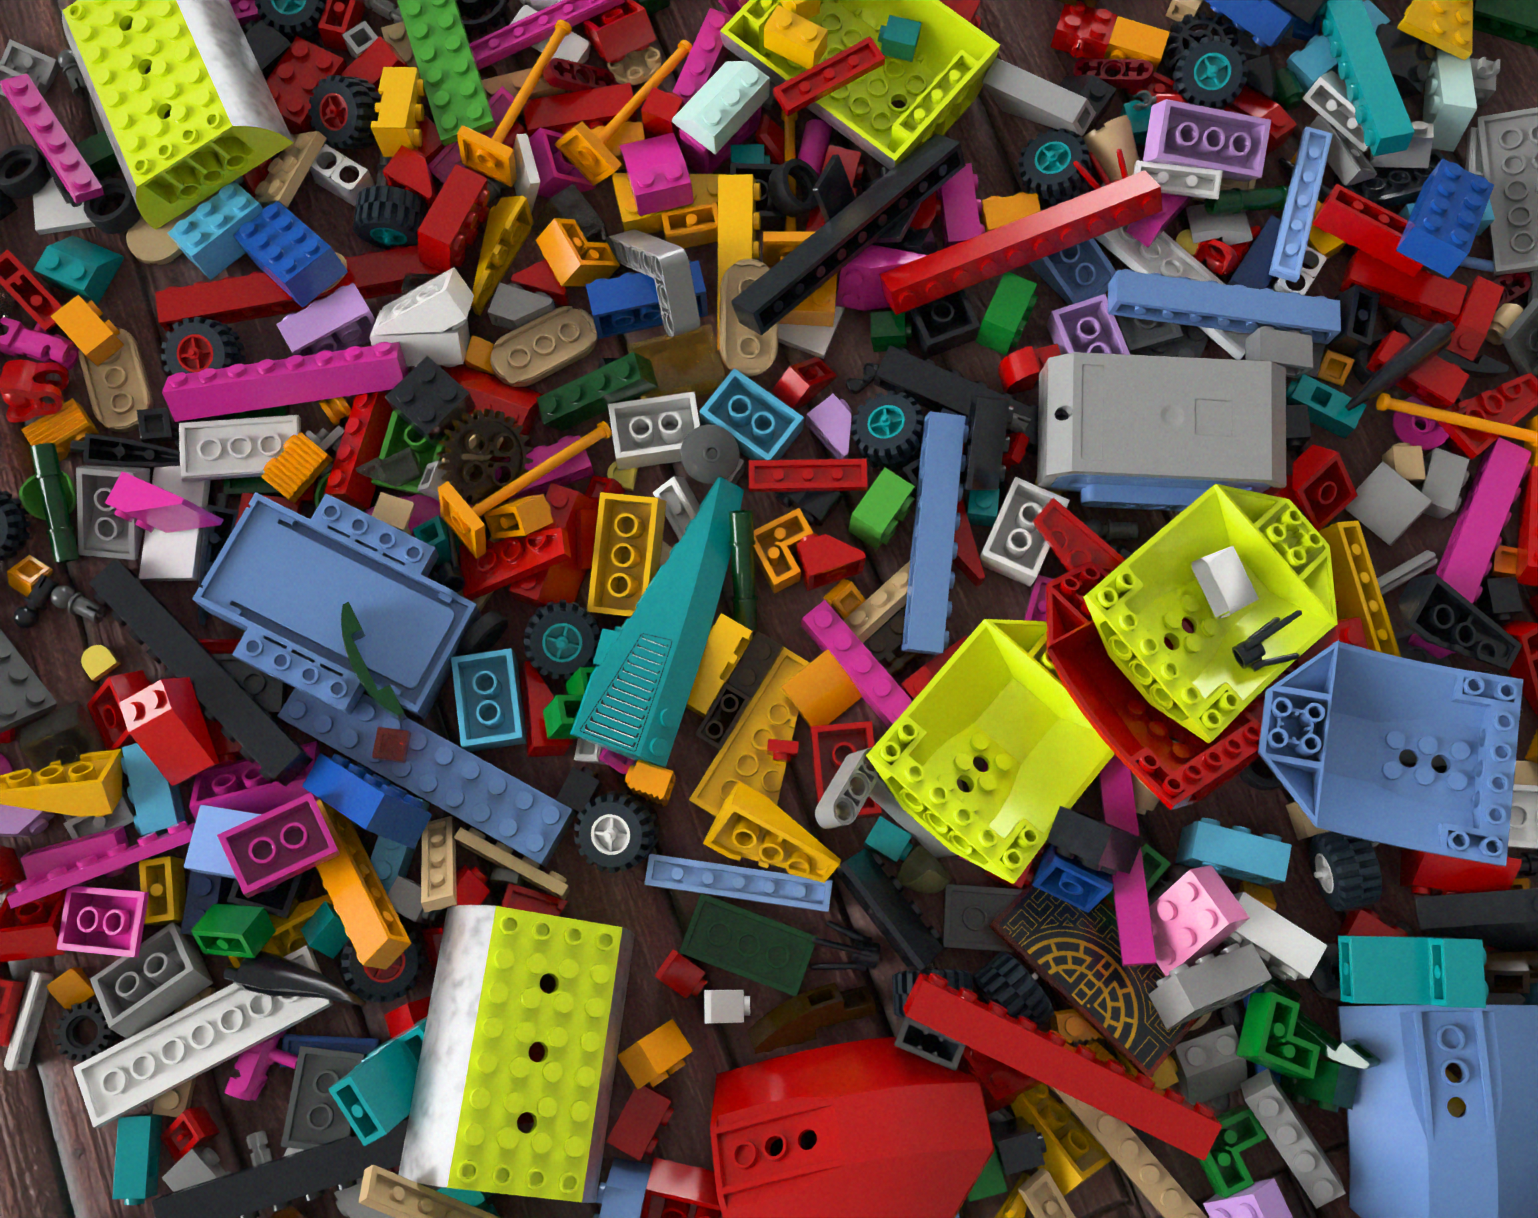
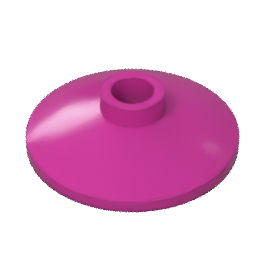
(1429, 438)

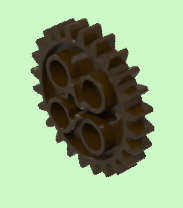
(488, 430)

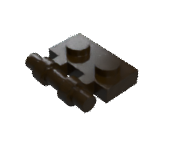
(887, 640)

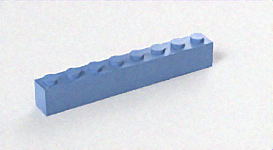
(1221, 305)
(934, 533)

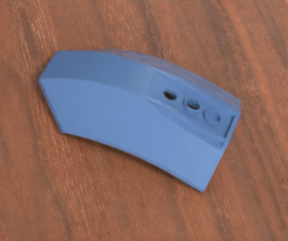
(1348, 715)
(1403, 1141)

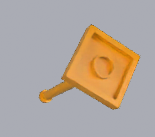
(589, 151)
(489, 154)
(782, 243)
(1528, 435)
(466, 520)

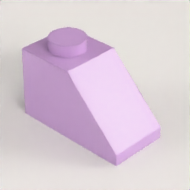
(832, 425)
(22, 821)

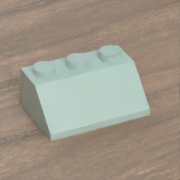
(724, 104)

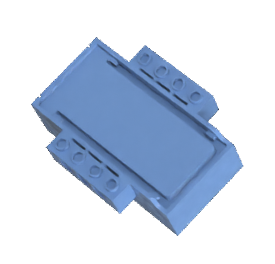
(287, 588)

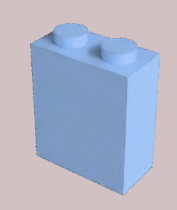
(205, 850)

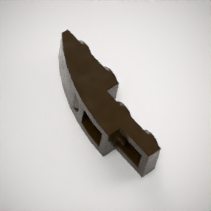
(739, 690)
(1511, 971)
(798, 1017)

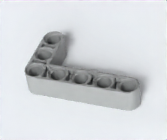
(671, 273)
(849, 791)

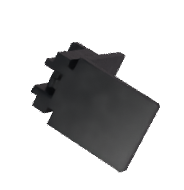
(835, 193)

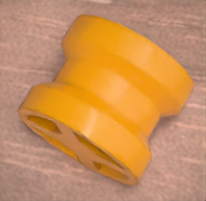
(335, 409)

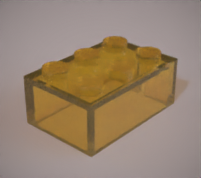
(682, 362)

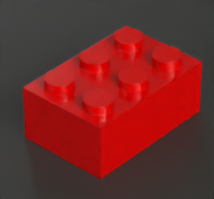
(296, 78)
(453, 219)
(830, 747)

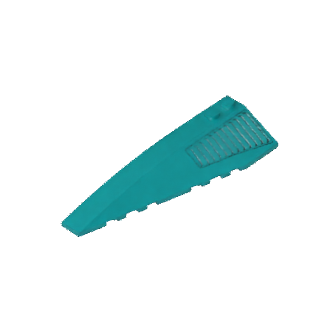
(650, 669)

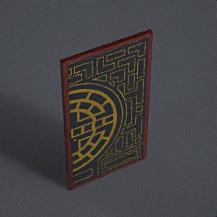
(1083, 964)

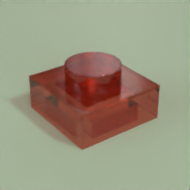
(391, 744)

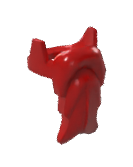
(1225, 257)

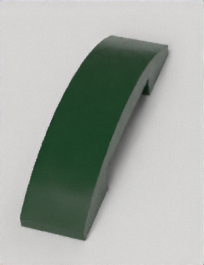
(351, 632)
(1347, 1052)

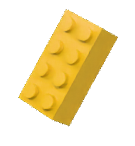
(625, 551)

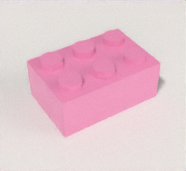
(1193, 918)

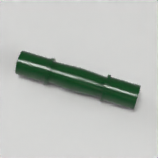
(1253, 199)
(54, 502)
(743, 568)

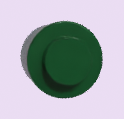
(1289, 89)

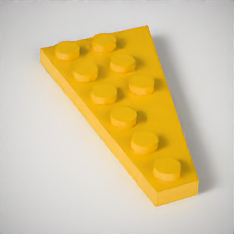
(1441, 24)
(745, 751)

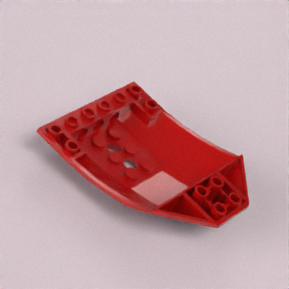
(1117, 710)
(887, 1125)

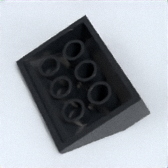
(889, 910)

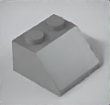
(1209, 1064)

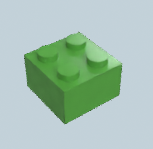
(881, 508)

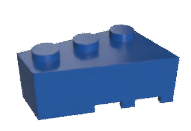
(1260, 17)

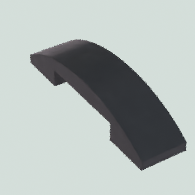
(1479, 368)

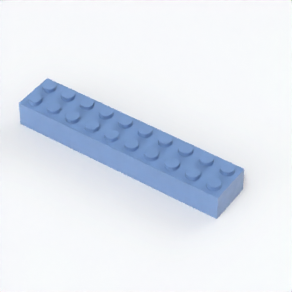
(440, 774)

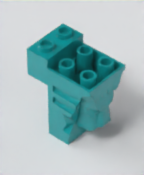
(1412, 971)
(381, 1086)

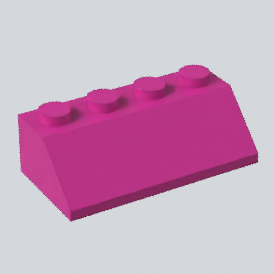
(244, 789)

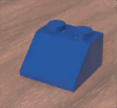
(1071, 880)

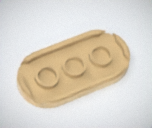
(156, 245)
(739, 345)
(543, 346)
(118, 386)

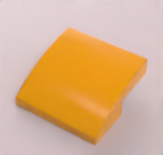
(821, 690)

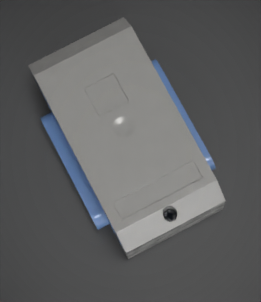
(1159, 428)

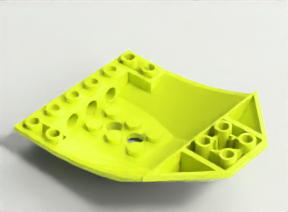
(1156, 589)
(1010, 708)

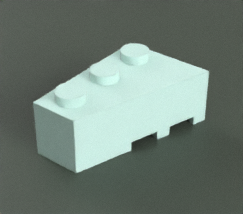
(1449, 99)

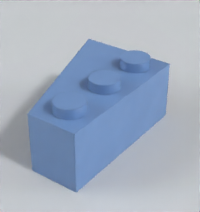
(624, 1190)

